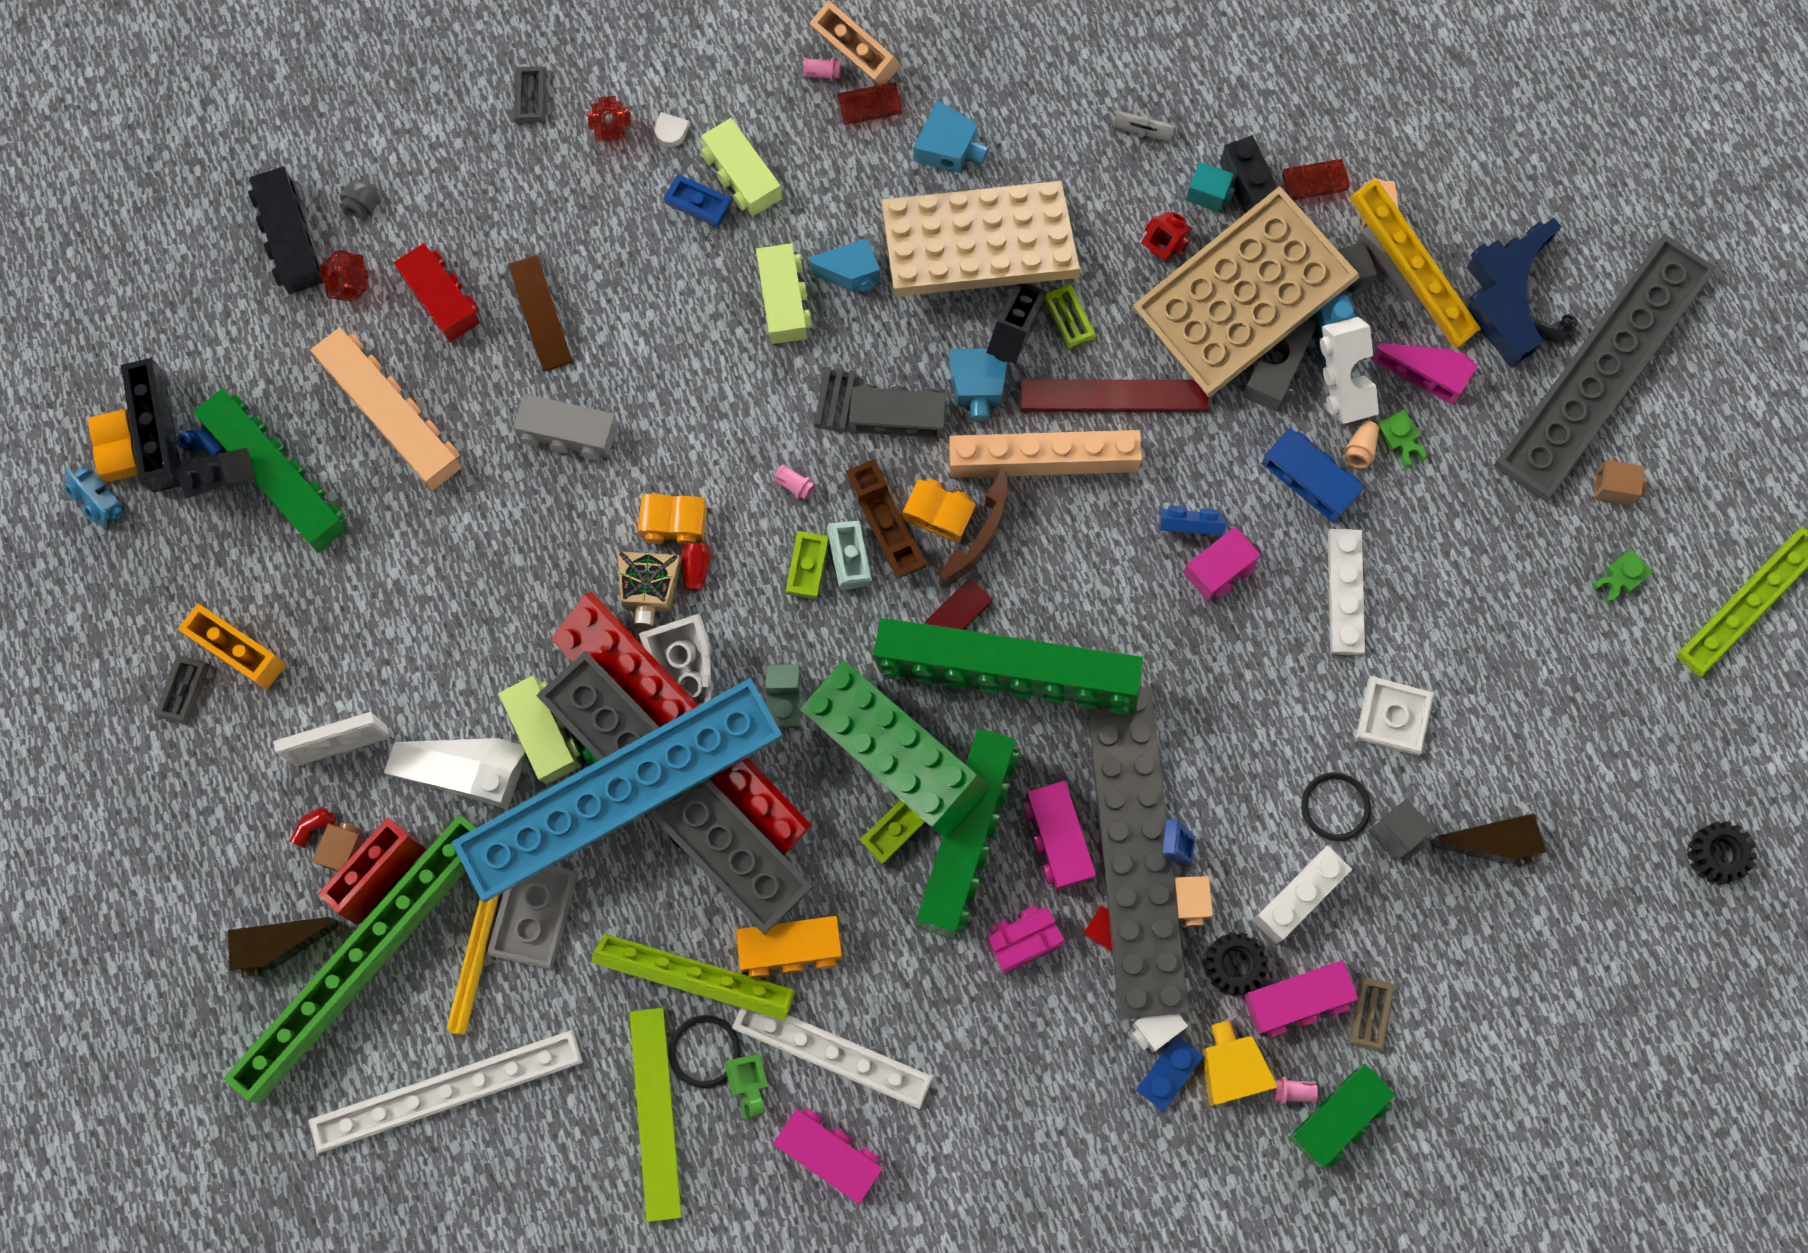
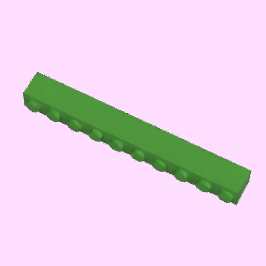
(350, 968)

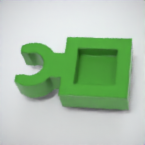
(1400, 434)
(1624, 573)

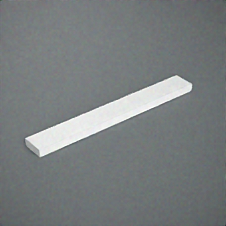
(445, 1091)

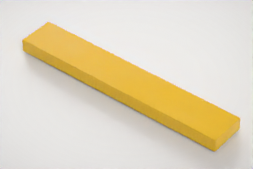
(1414, 263)

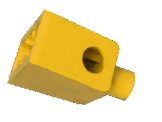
(1234, 1067)

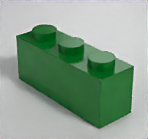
(1342, 1117)

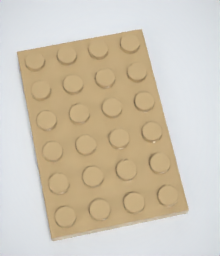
(979, 239)
(1245, 291)

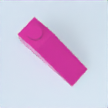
(1433, 369)

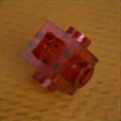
(617, 128)
(344, 276)

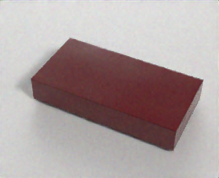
(961, 607)

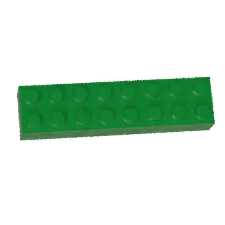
(1008, 665)

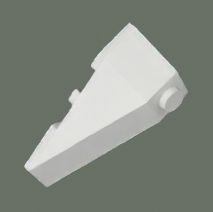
(684, 653)
(466, 767)

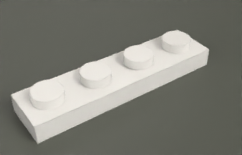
(1346, 592)

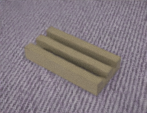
(1358, 1009)

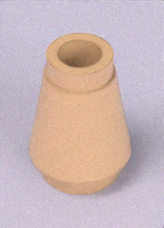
(1362, 446)

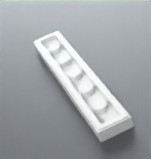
(837, 1055)

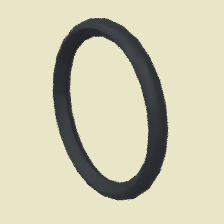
(1341, 776)
(673, 1044)

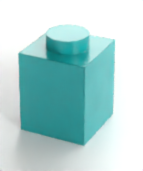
(1211, 187)

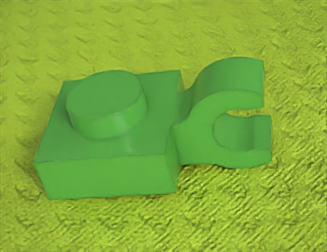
(746, 1078)

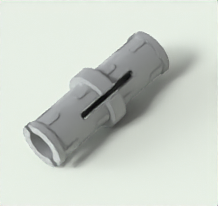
(1123, 119)

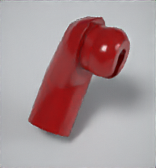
(310, 822)

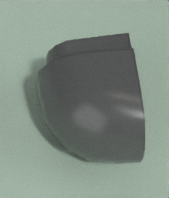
(359, 198)

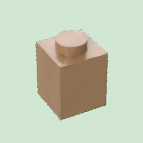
(1620, 482)
(338, 846)

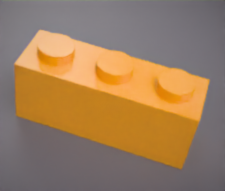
(232, 646)
(789, 946)

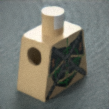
(648, 584)

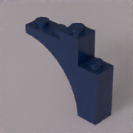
(1502, 302)

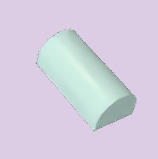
(849, 554)

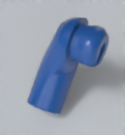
(200, 440)

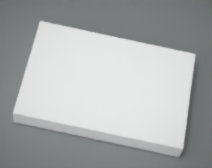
(332, 739)

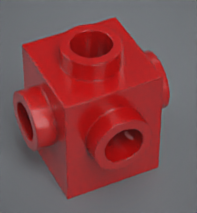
(1167, 235)

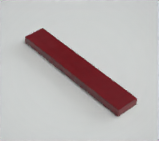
(1111, 395)

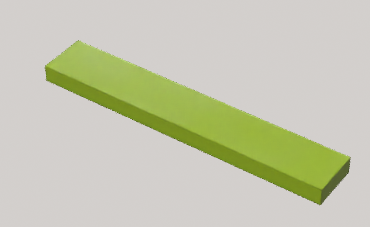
(1747, 605)
(693, 976)
(655, 1115)

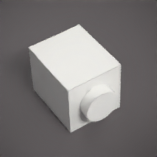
(1157, 1030)

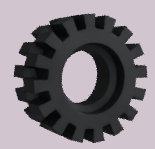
(1736, 840)
(1254, 955)

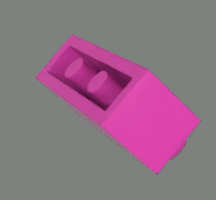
(1058, 836)
(1301, 999)
(829, 1154)

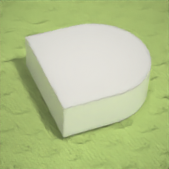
(671, 130)

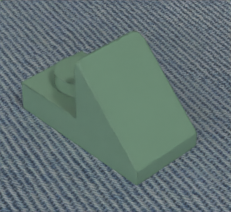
(783, 694)

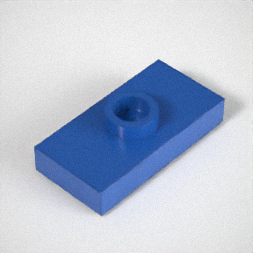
(1178, 843)

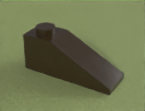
(1500, 841)
(271, 945)

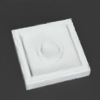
(1394, 716)

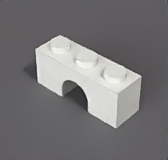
(1343, 347)
(1302, 894)

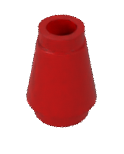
(695, 565)

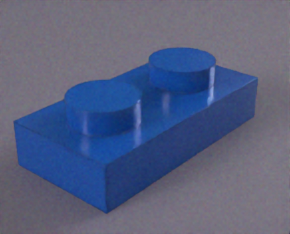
(698, 200)
(1203, 522)
(1169, 1073)

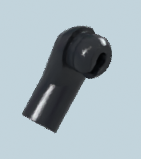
(1558, 330)

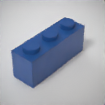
(1312, 474)

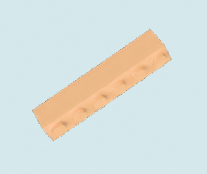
(386, 408)
(1045, 453)

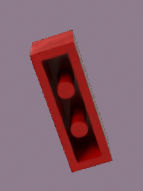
(438, 291)
(371, 871)

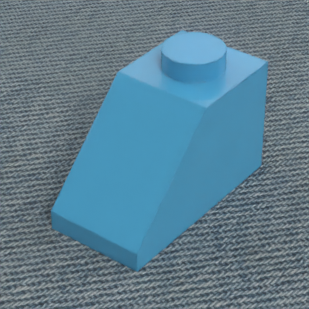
(848, 266)

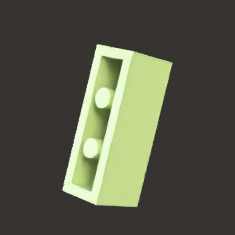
(740, 168)
(783, 293)
(540, 731)

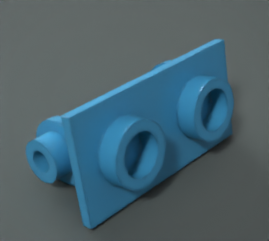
(84, 487)

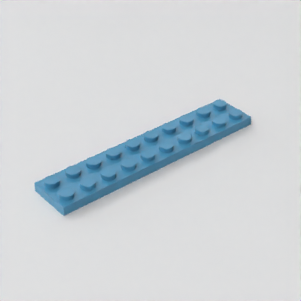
(616, 790)

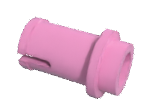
(822, 68)
(794, 482)
(1295, 1091)

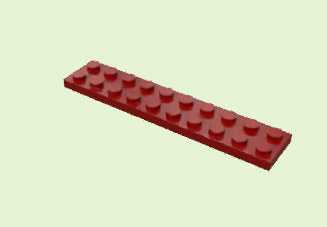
(600, 634)

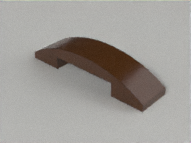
(540, 313)
(885, 520)
(962, 563)

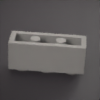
(565, 427)

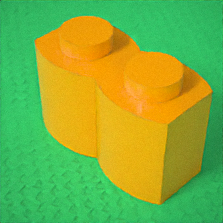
(113, 445)
(939, 510)
(672, 518)

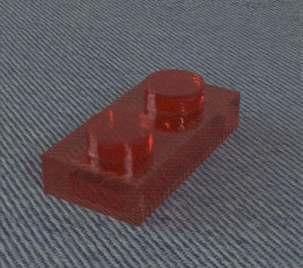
(869, 103)
(1316, 179)

